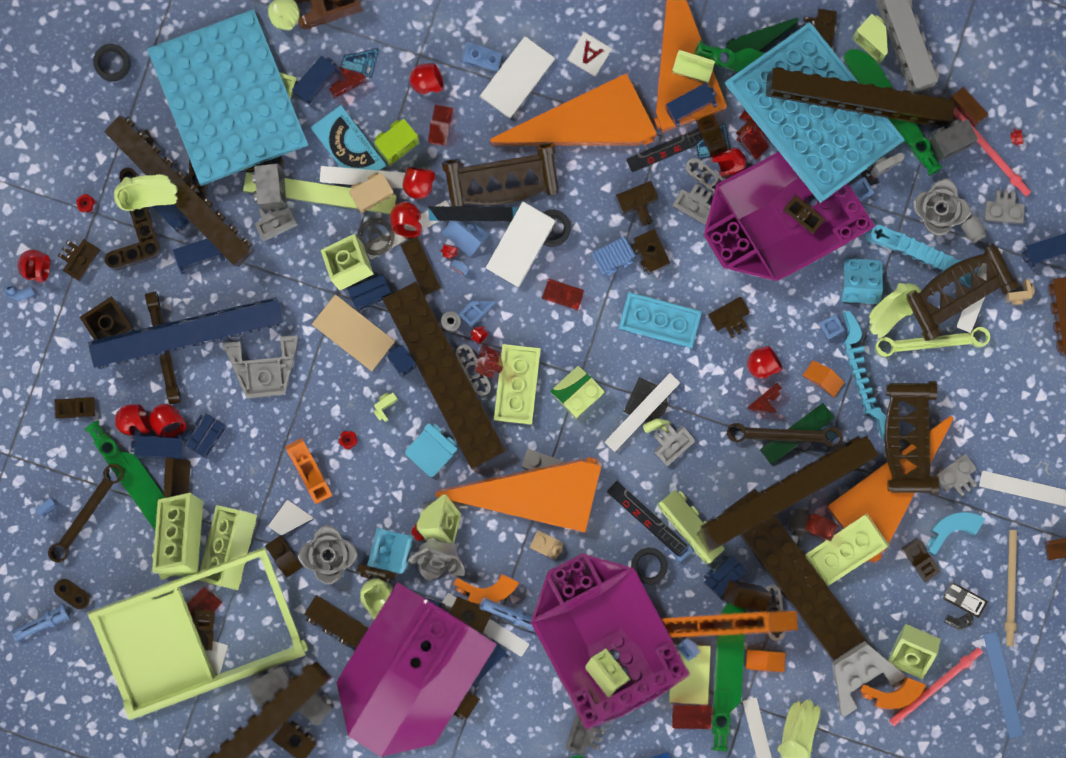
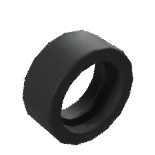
(114, 76)
(566, 223)
(663, 569)

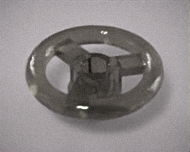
(373, 229)

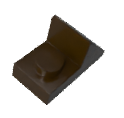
(283, 556)

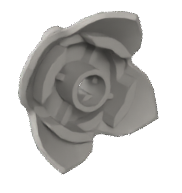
(945, 194)
(312, 555)
(436, 557)

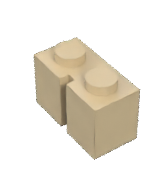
(370, 192)

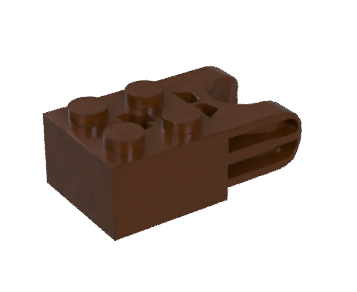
(327, 11)

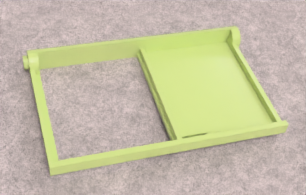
(158, 648)

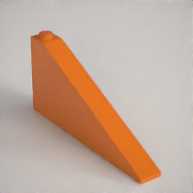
(680, 34)
(597, 118)
(547, 494)
(872, 497)
(731, 624)

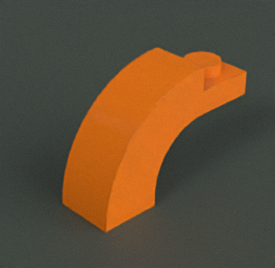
(308, 471)
(495, 593)
(903, 696)

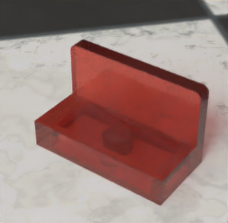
(563, 294)
(203, 600)
(691, 716)

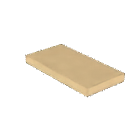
(353, 333)

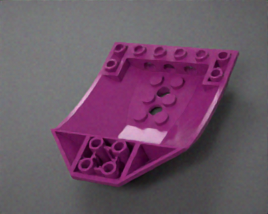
(760, 239)
(600, 607)
(402, 707)

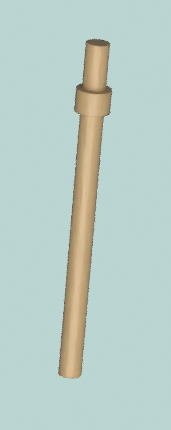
(1010, 626)

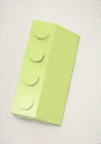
(687, 523)
(178, 535)
(227, 539)

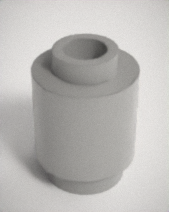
(973, 229)
(451, 327)

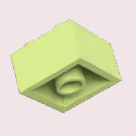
(347, 262)

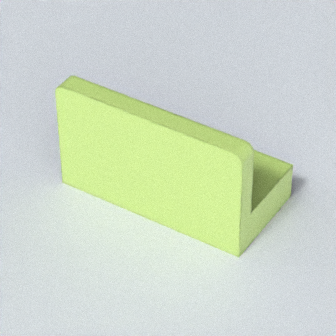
(693, 66)
(606, 672)

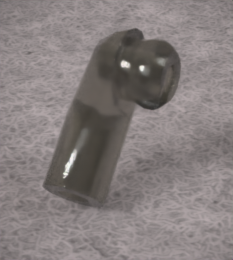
(961, 622)

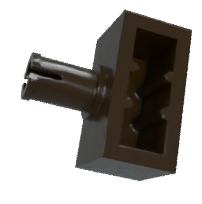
(637, 200)
(651, 252)

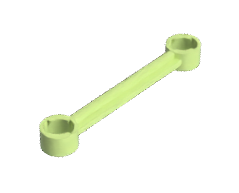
(939, 341)

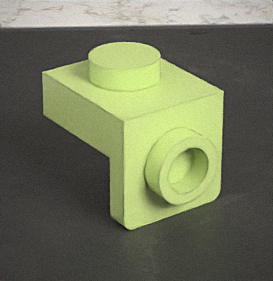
(385, 401)

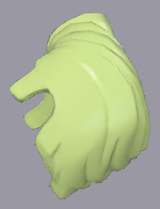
(284, 14)

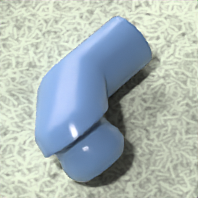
(18, 294)

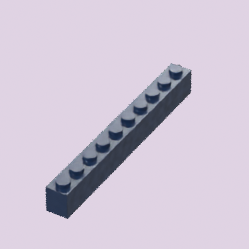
(185, 332)

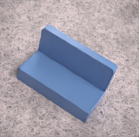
(466, 235)

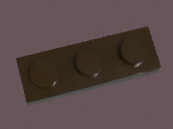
(420, 266)

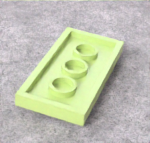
(517, 384)
(847, 550)

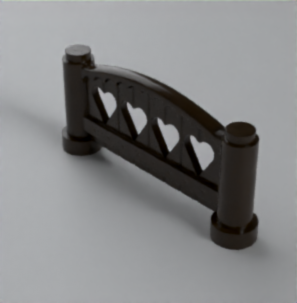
(541, 165)
(997, 277)
(918, 397)

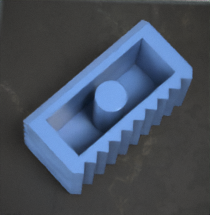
(613, 256)

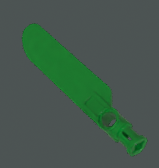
(735, 61)
(868, 71)
(136, 478)
(727, 679)

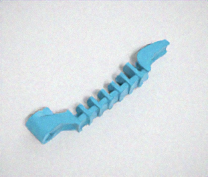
(918, 250)
(853, 337)

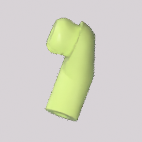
(656, 424)

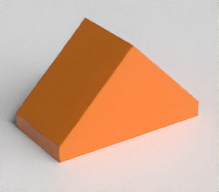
(823, 378)
(765, 660)

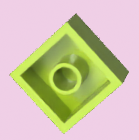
(396, 141)

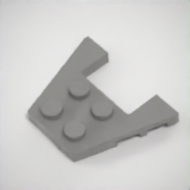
(263, 376)
(858, 668)

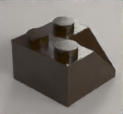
(106, 320)

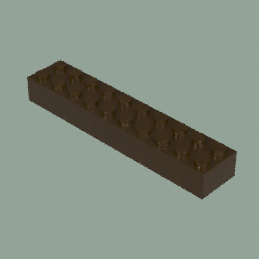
(444, 375)
(786, 492)
(802, 586)

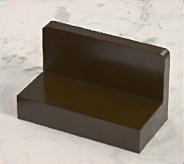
(176, 477)

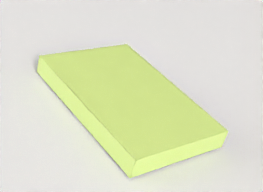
(696, 686)

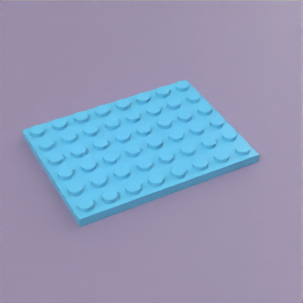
(227, 97)
(818, 142)

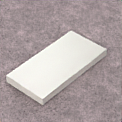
(517, 77)
(521, 244)

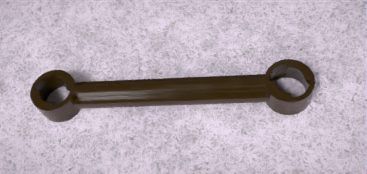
(171, 386)
(784, 434)
(85, 513)

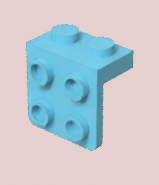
(862, 281)
(431, 450)
(390, 551)

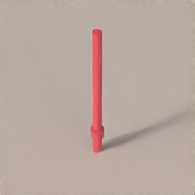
(1015, 180)
(965, 662)

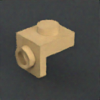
(1018, 297)
(546, 545)

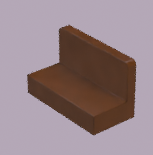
(968, 106)
(1055, 549)

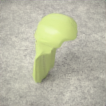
(144, 192)
(891, 309)
(374, 595)
(799, 730)

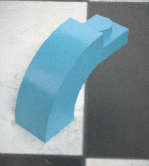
(960, 521)

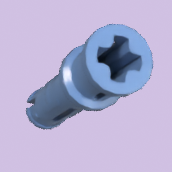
(516, 616)
(49, 619)

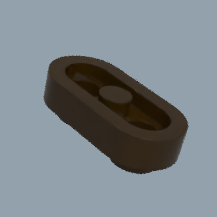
(72, 593)

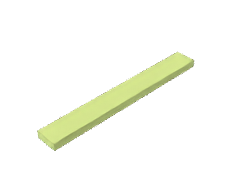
(321, 194)

